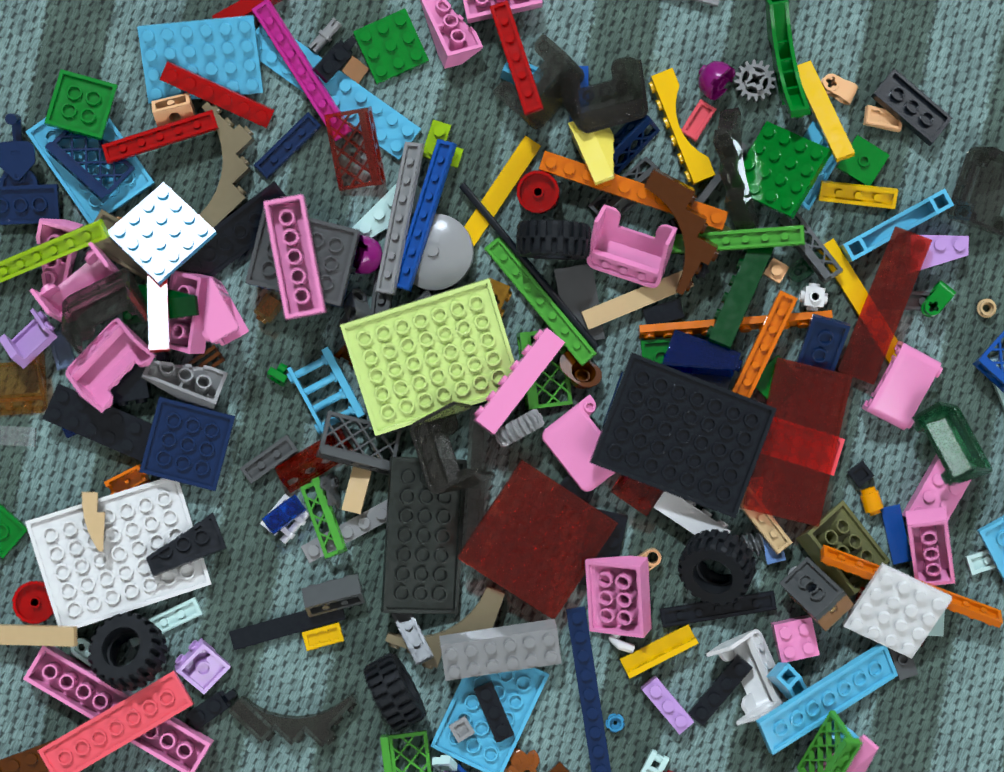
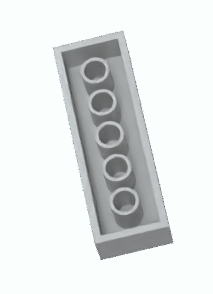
(500, 649)

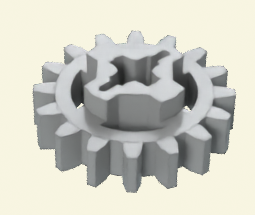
(751, 73)

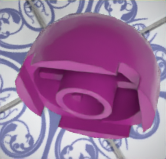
(714, 78)
(368, 255)

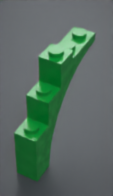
(784, 60)

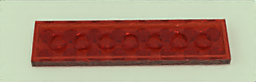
(884, 305)

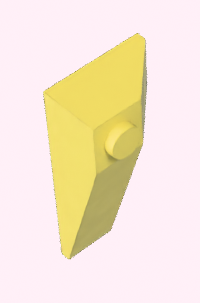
(596, 152)

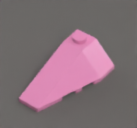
(451, 35)
(61, 268)

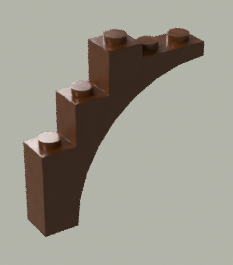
(697, 248)

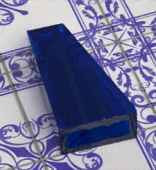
(700, 356)

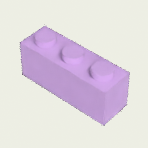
(667, 704)

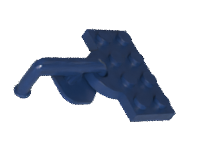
(25, 199)

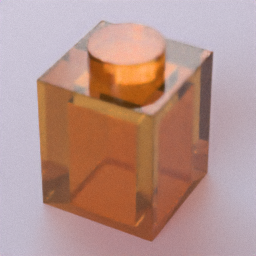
(268, 309)

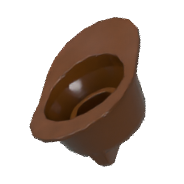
(580, 376)

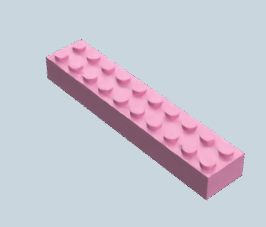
(83, 691)

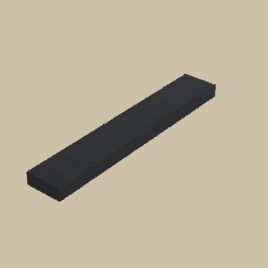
(705, 611)
(281, 627)

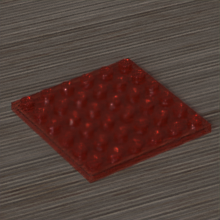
(537, 539)

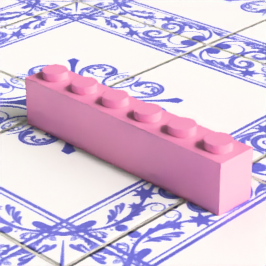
(519, 380)

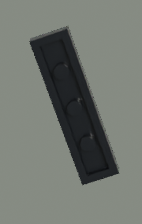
(720, 689)

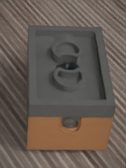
(816, 593)

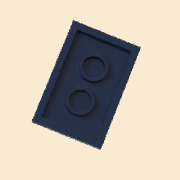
(823, 342)

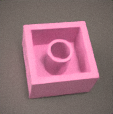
(795, 638)

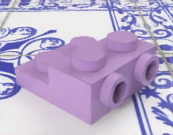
(201, 665)

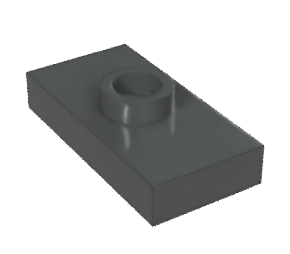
(904, 665)

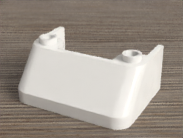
(761, 692)

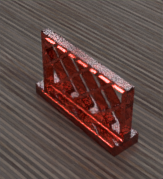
(371, 148)

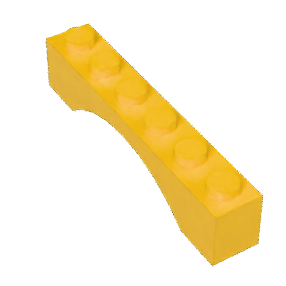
(696, 164)

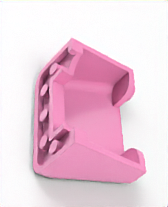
(903, 386)

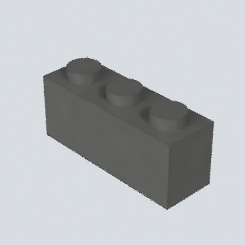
(333, 595)

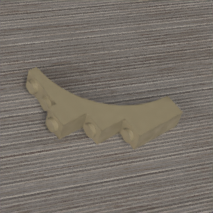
(233, 143)
(481, 617)

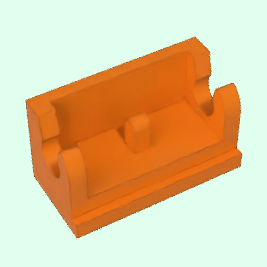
(127, 480)

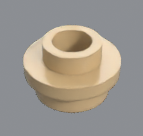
(992, 308)

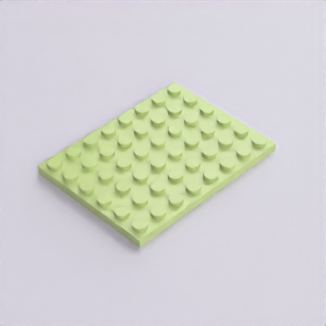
(429, 354)

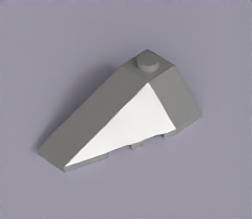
(186, 382)

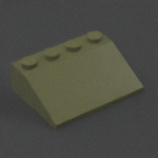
(844, 532)

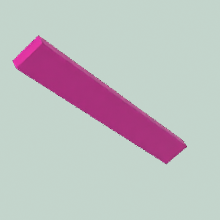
(298, 64)

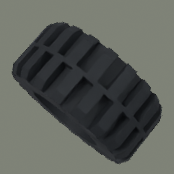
(553, 239)
(711, 585)
(111, 638)
(394, 692)

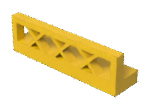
(659, 651)

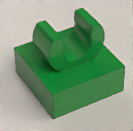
(278, 376)

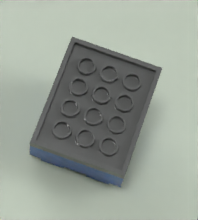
(335, 256)

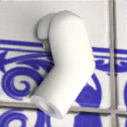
(621, 645)

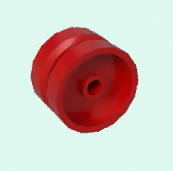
(548, 197)
(22, 602)

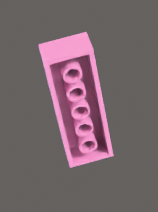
(294, 257)

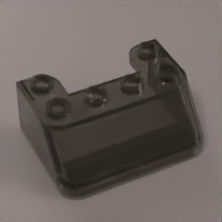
(546, 81)
(606, 102)

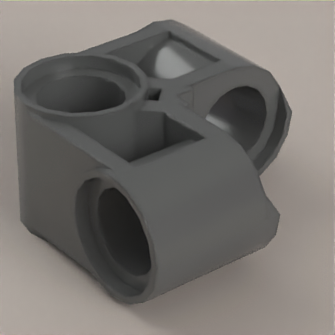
(355, 307)

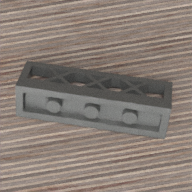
(620, 203)
(809, 256)

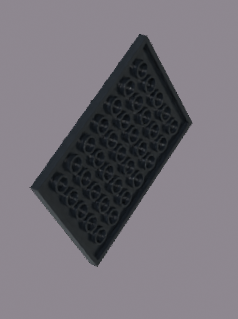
(683, 435)

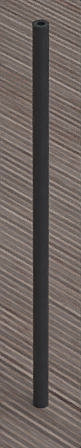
(529, 266)

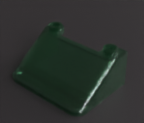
(953, 443)

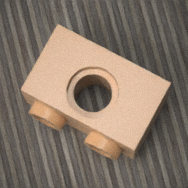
(172, 109)

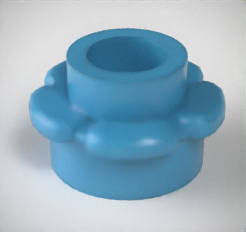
(615, 727)

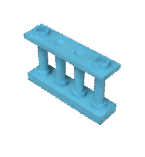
(336, 375)

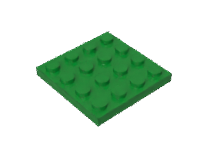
(783, 168)

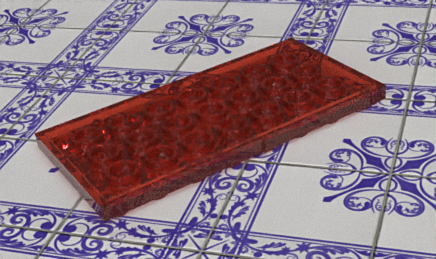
(800, 444)

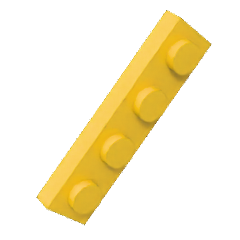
(858, 194)

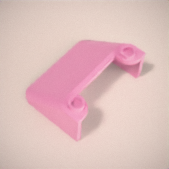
(221, 316)
(573, 443)

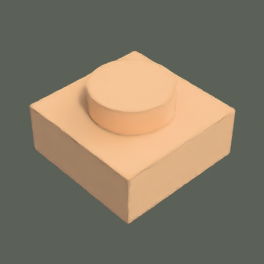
(776, 270)

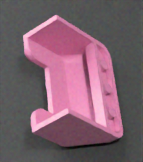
(629, 252)
(106, 362)

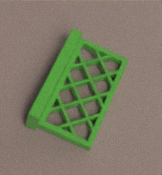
(531, 396)
(388, 749)
(844, 750)

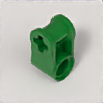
(939, 297)

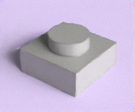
(461, 729)

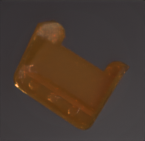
(23, 389)

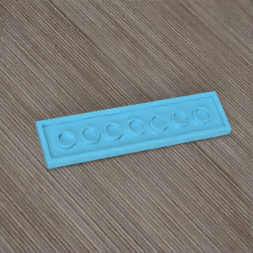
(832, 692)

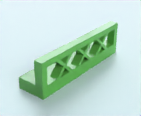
(330, 517)

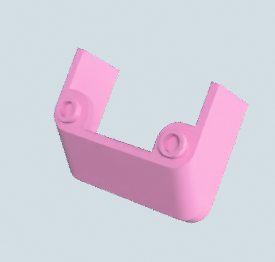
(96, 268)

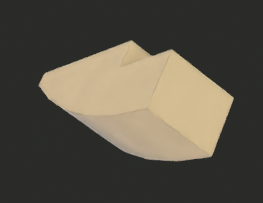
(356, 490)
(94, 520)

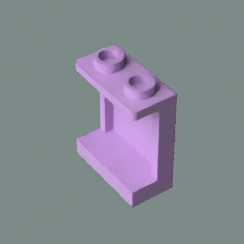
(30, 340)

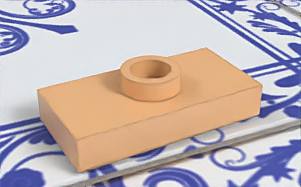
(881, 118)

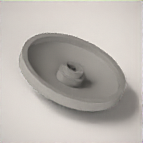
(445, 256)

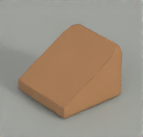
(355, 70)

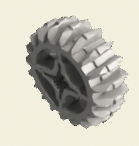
(519, 428)

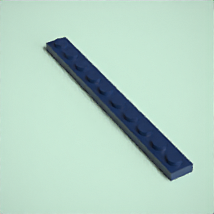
(588, 689)

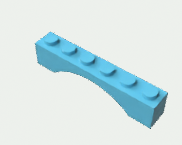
(906, 220)
(790, 684)

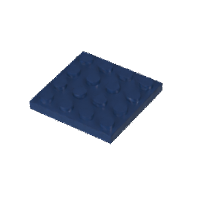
(187, 443)

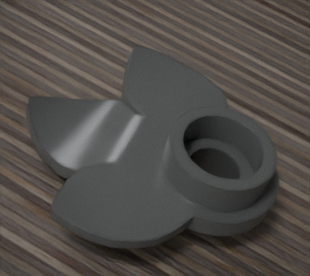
(330, 484)

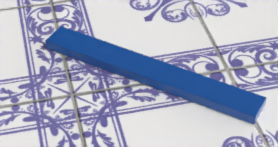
(425, 212)

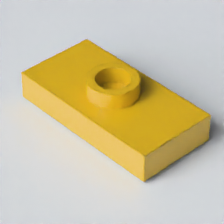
(323, 636)

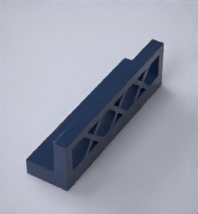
(626, 135)

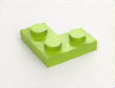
(440, 131)

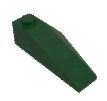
(180, 306)

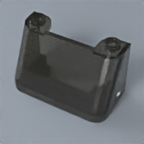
(980, 191)

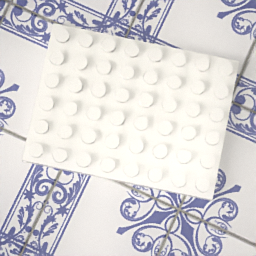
(98, 585)

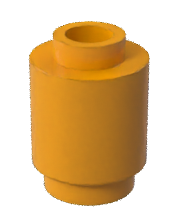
(871, 500)

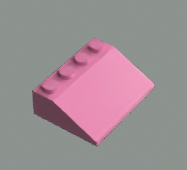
(619, 595)

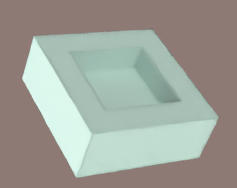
(444, 763)

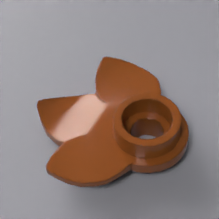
(522, 762)

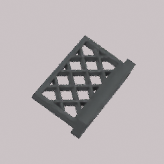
(353, 458)

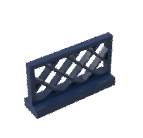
(82, 174)

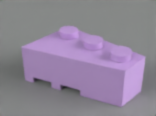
(945, 249)

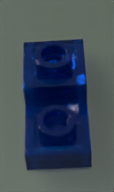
(284, 514)

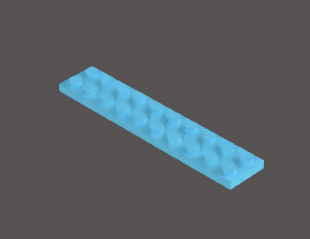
(390, 125)

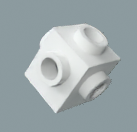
(806, 300)

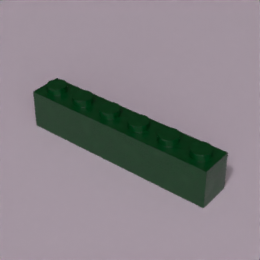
(739, 297)

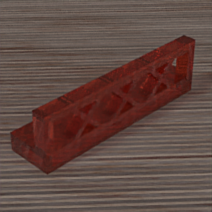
(297, 465)

